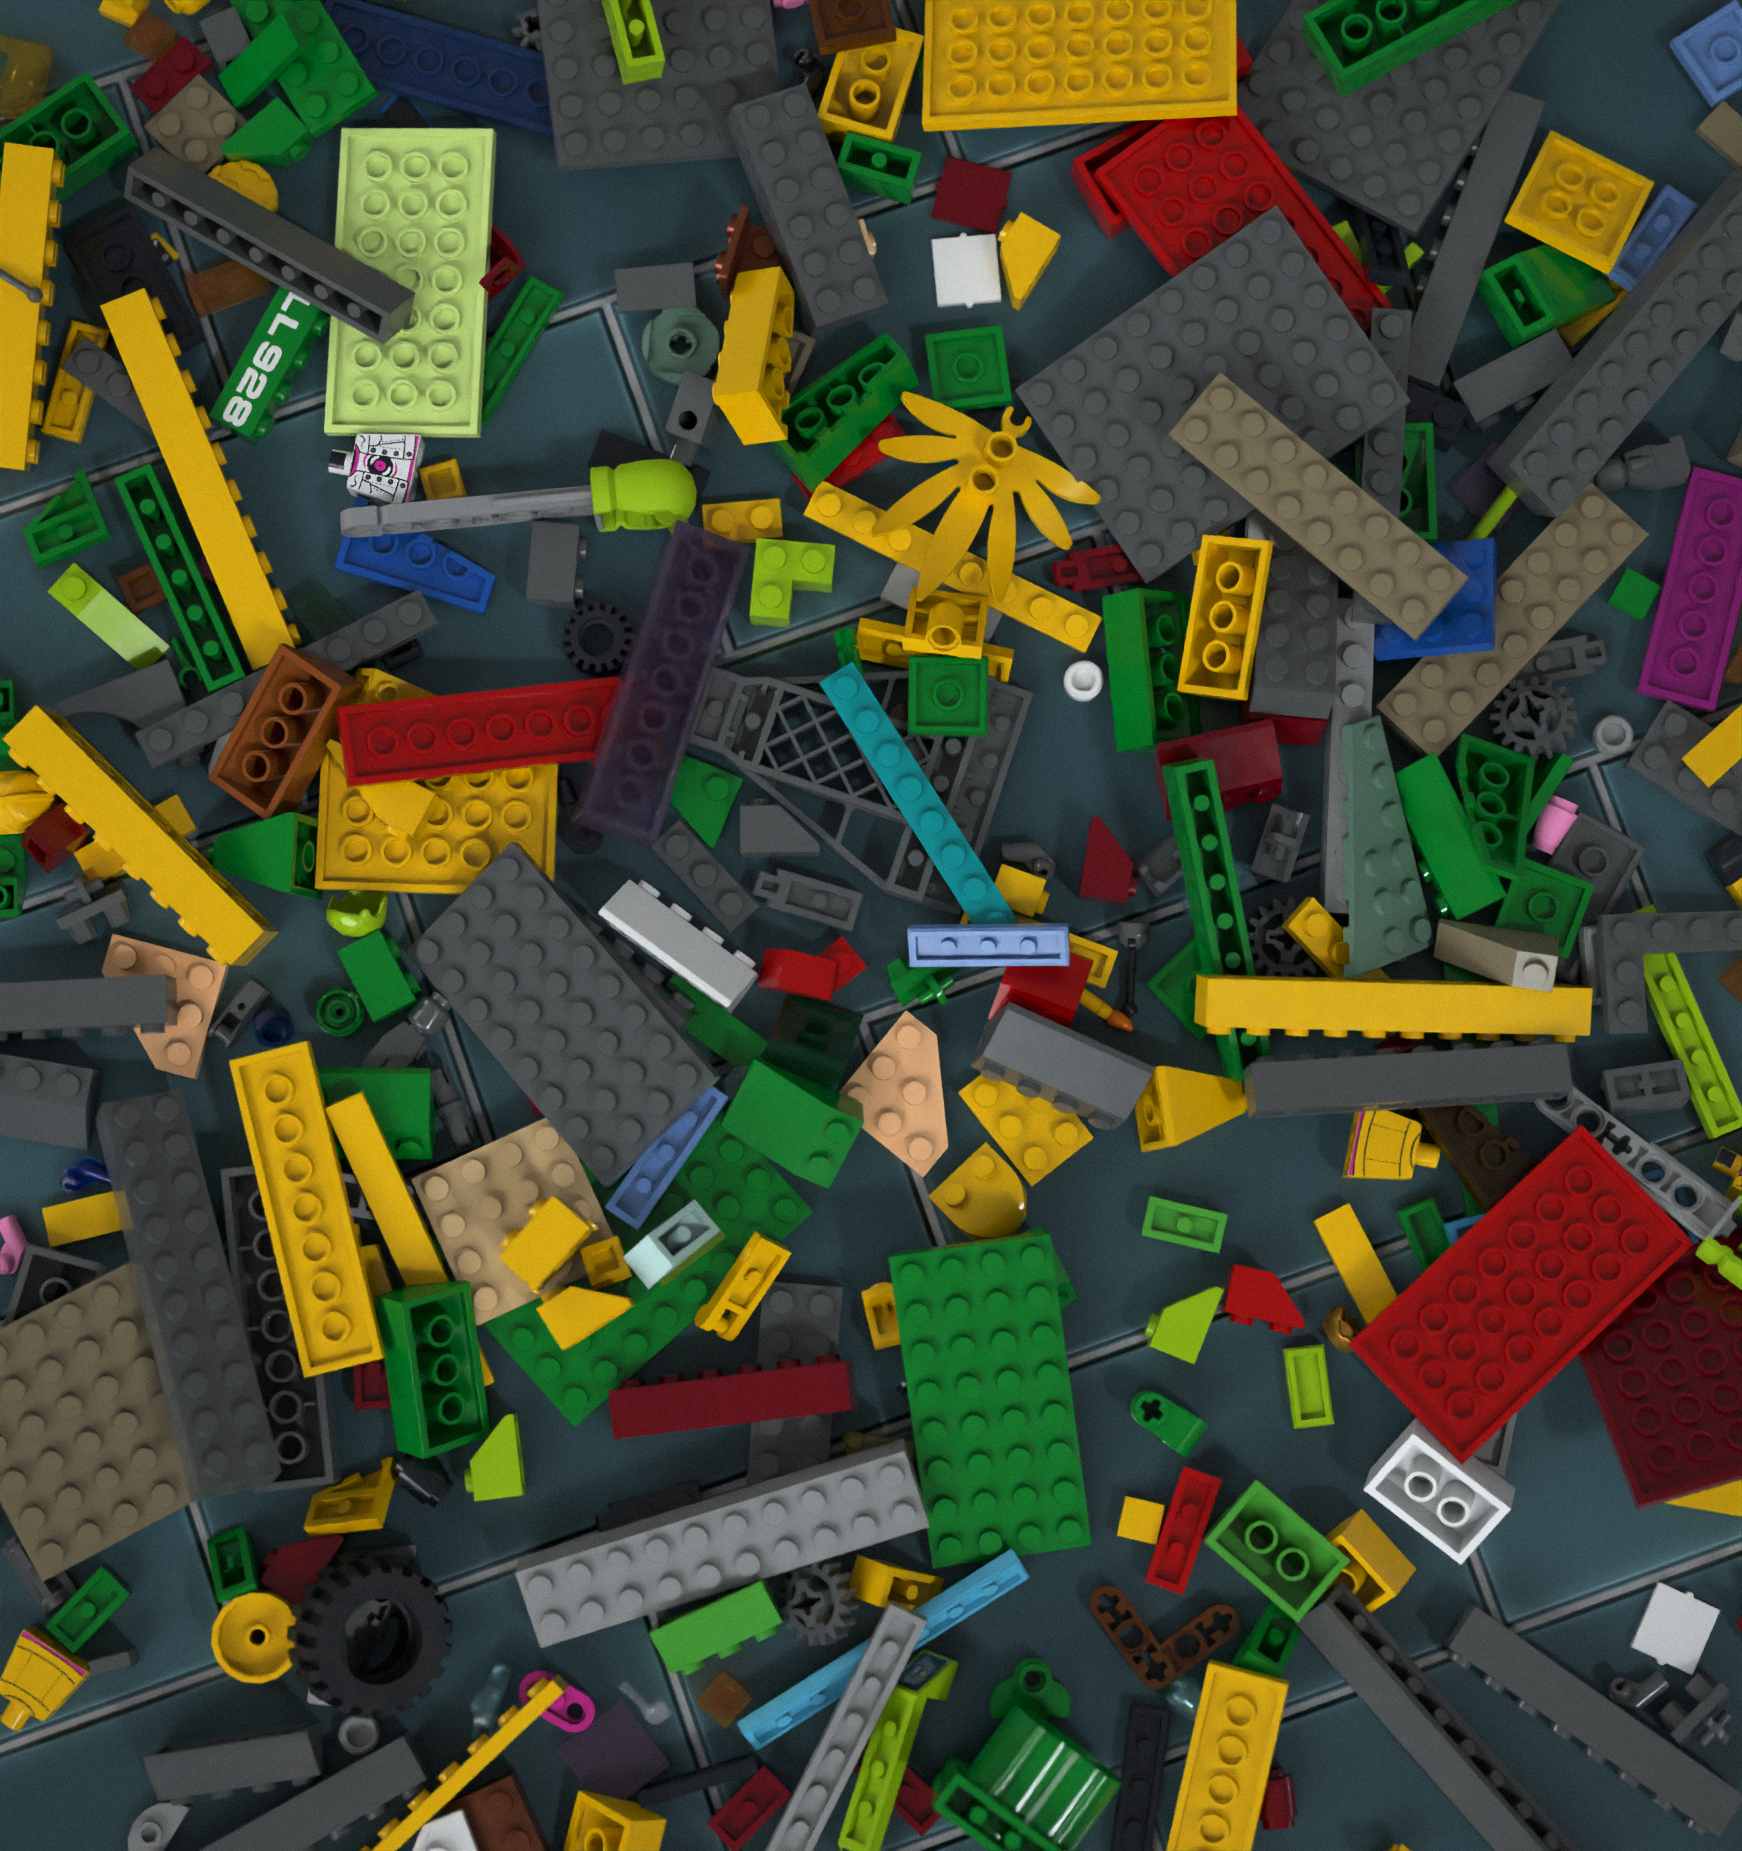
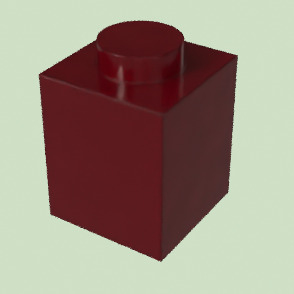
(54, 838)

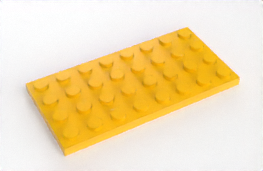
(1076, 62)

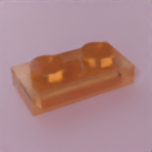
(225, 287)

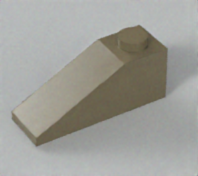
(1499, 953)

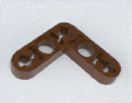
(1167, 1648)

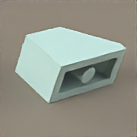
(671, 1243)

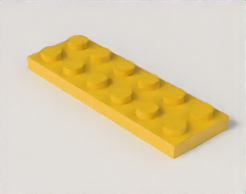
(1228, 1760)

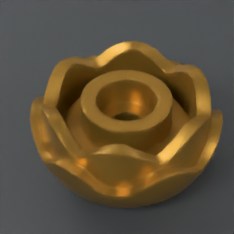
(1340, 1328)

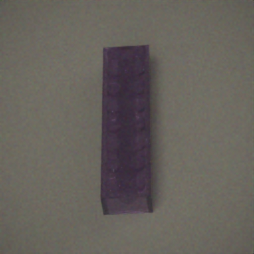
(661, 685)

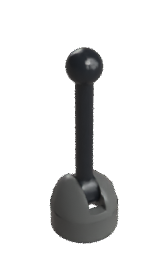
(1132, 937)

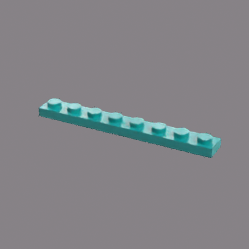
(916, 798)

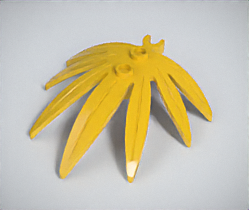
(987, 475)

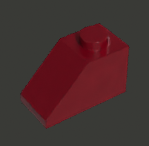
(1106, 868)
(298, 1563)

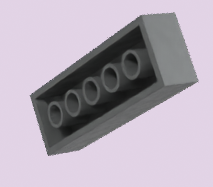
(806, 210)

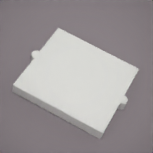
(966, 270)
(1674, 1628)

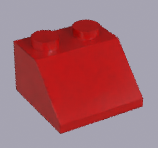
(1045, 989)

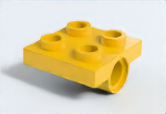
(946, 624)

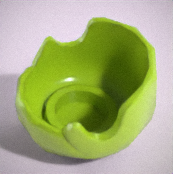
(358, 913)

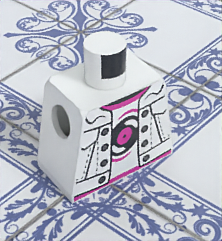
(381, 467)

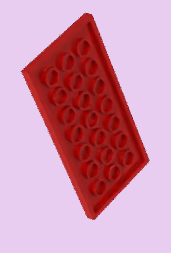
(1209, 178)
(1520, 1294)

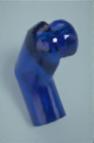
(83, 1174)

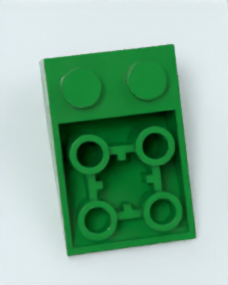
(1541, 293)

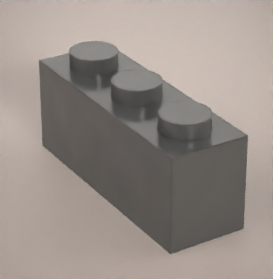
(1511, 381)

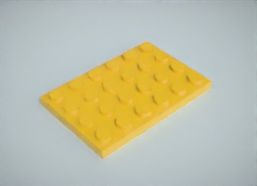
(462, 838)

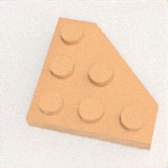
(198, 996)
(904, 1094)

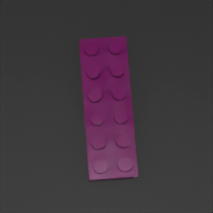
(1697, 596)

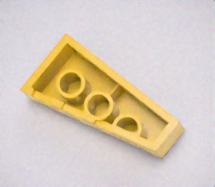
(756, 356)

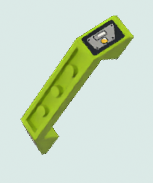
(889, 1748)

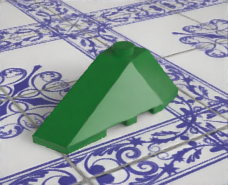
(1497, 802)

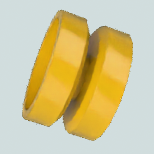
(237, 1645)

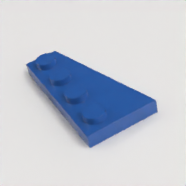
(417, 563)

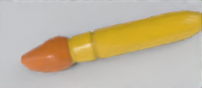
(1113, 1017)

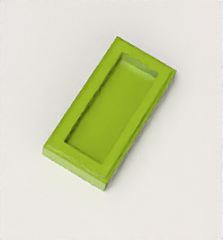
(1308, 1386)

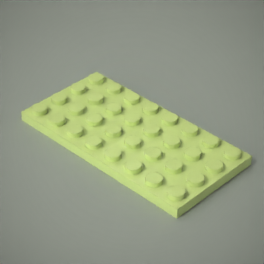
(422, 216)

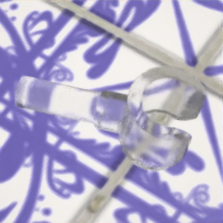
(655, 1713)

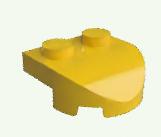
(983, 1197)

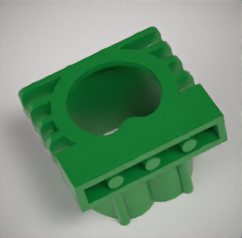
(1026, 1788)

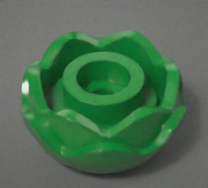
(333, 1000)

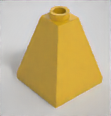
(1184, 1105)

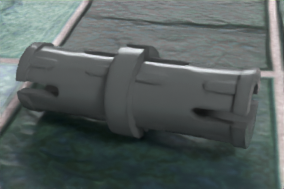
(452, 1108)

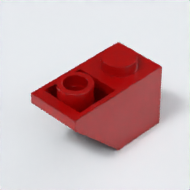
(1260, 1296)

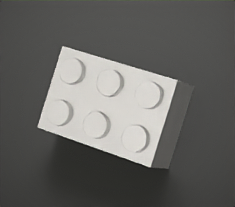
(1438, 1495)

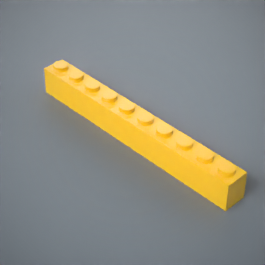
(199, 476)
(1390, 1006)

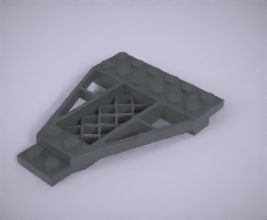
(964, 771)

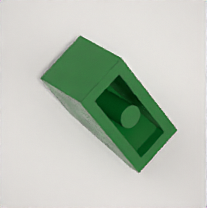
(270, 138)
(1268, 1642)

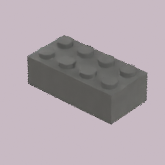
(1296, 640)

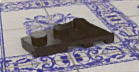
(1477, 1151)

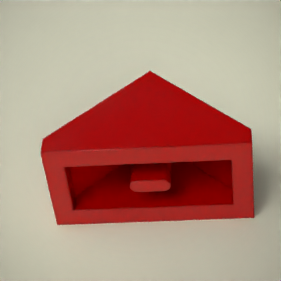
(798, 974)

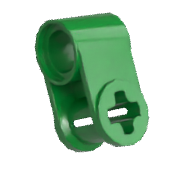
(1172, 1423)

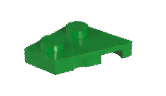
(67, 524)
(705, 798)

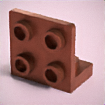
(747, 250)

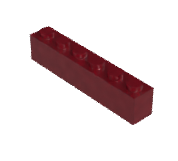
(732, 1399)

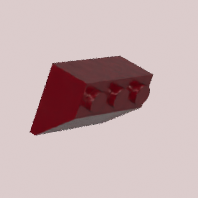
(1243, 760)

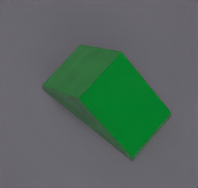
(234, 1564)

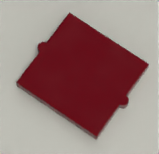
(971, 195)

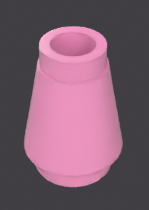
(1553, 824)

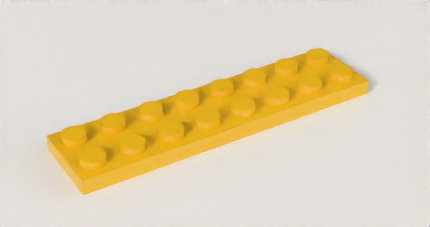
(307, 1209)

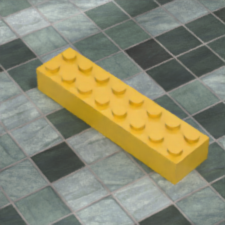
(26, 253)
(140, 836)

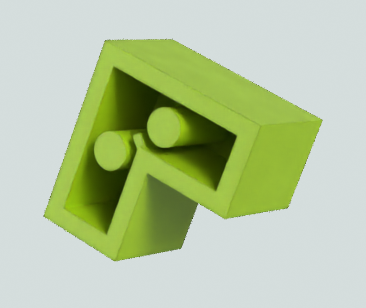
(786, 567)

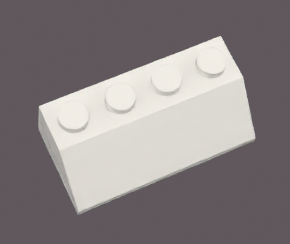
(679, 945)

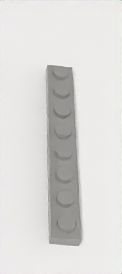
(848, 1729)

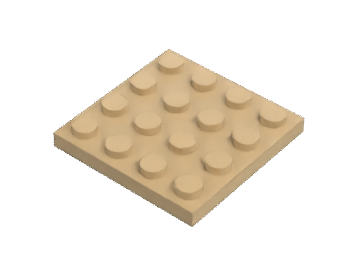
(488, 1194)

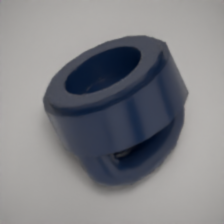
(273, 1027)

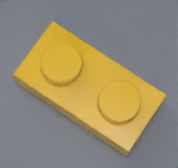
(744, 520)

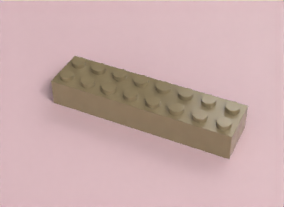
(1318, 506)
(1531, 606)

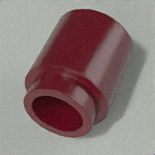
(1279, 1801)

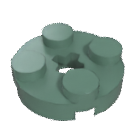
(666, 329)

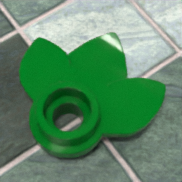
(1043, 1697)

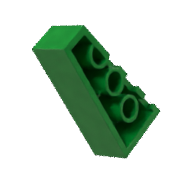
(843, 409)

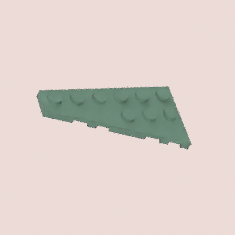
(1378, 861)

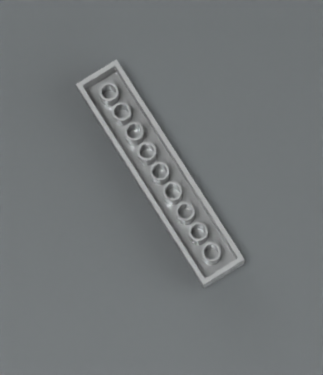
(722, 1543)

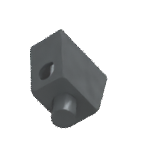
(692, 405)

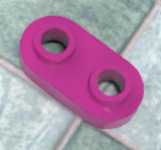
(558, 1711)

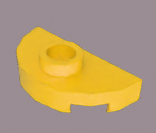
(250, 181)

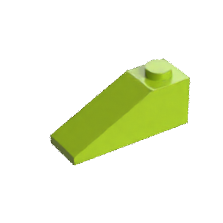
(108, 618)

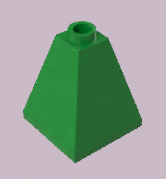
(272, 853)

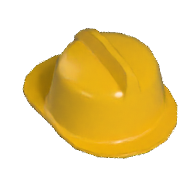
(22, 801)

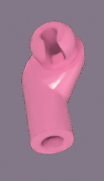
(14, 1246)

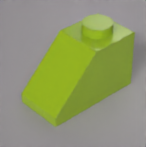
(1183, 1324)
(498, 1464)

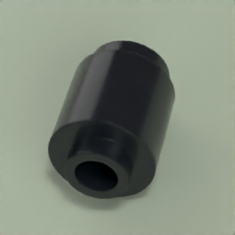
(423, 1479)

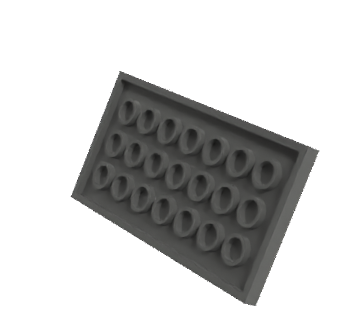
(562, 1014)

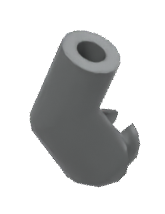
(1032, 856)
(1637, 1694)

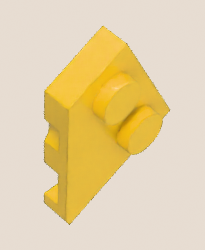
(353, 1503)

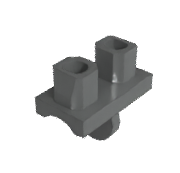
(1279, 843)
(78, 917)
(1710, 1700)

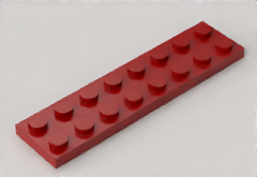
(472, 732)

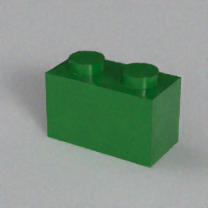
(879, 167)
(379, 975)

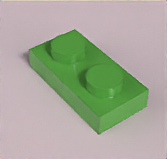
(1184, 1224)

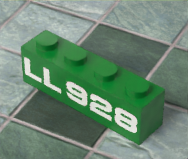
(269, 366)

